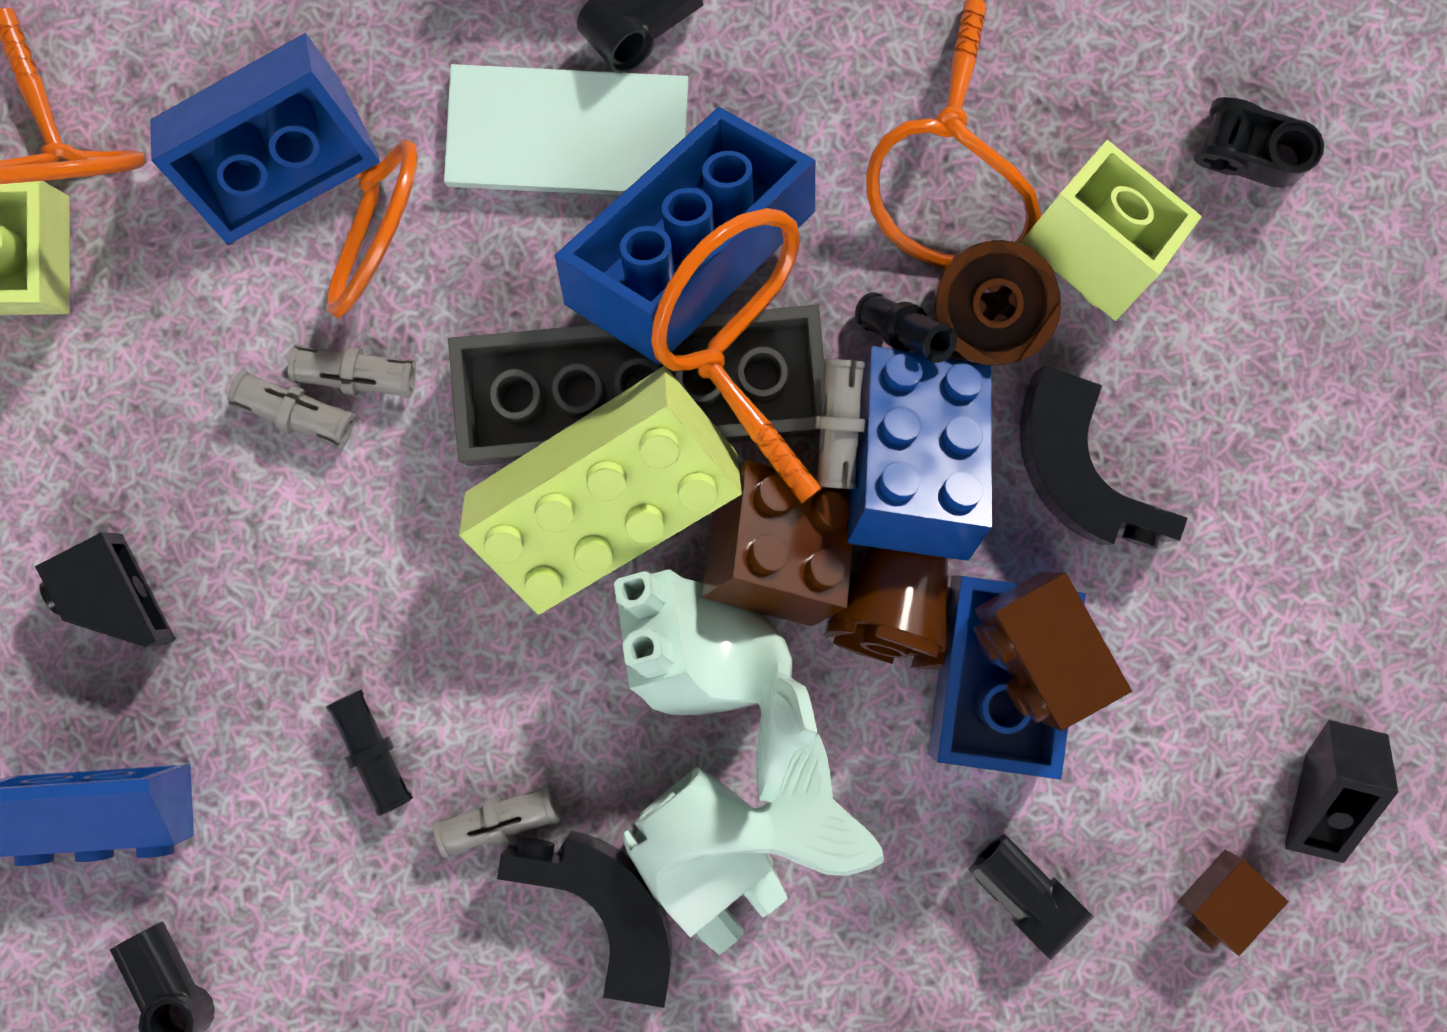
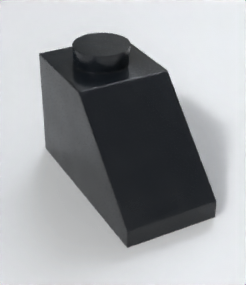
(104, 591)
(1341, 791)

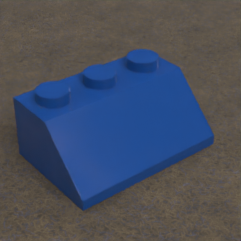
(262, 140)
(95, 813)

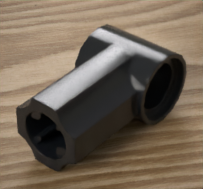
(626, 29)
(1039, 905)
(161, 979)

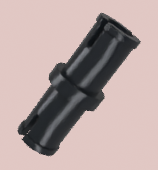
(906, 327)
(369, 752)

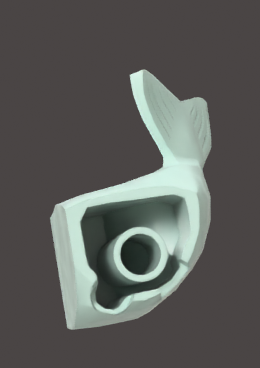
(711, 659)
(709, 846)

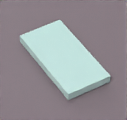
(559, 128)

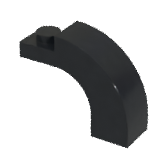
(1062, 472)
(616, 891)

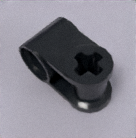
(1246, 139)

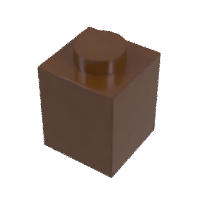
(1230, 904)

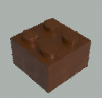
(779, 552)
(1050, 651)

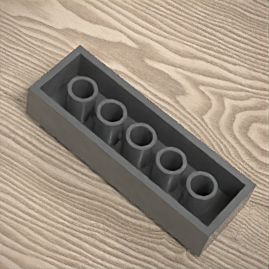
(534, 383)

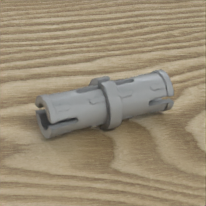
(351, 371)
(291, 409)
(839, 423)
(496, 821)

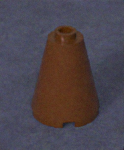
(895, 609)

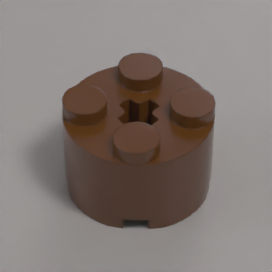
(1031, 293)

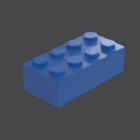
(634, 247)

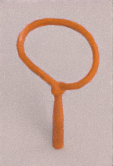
(948, 123)
(48, 164)
(340, 299)
(711, 361)

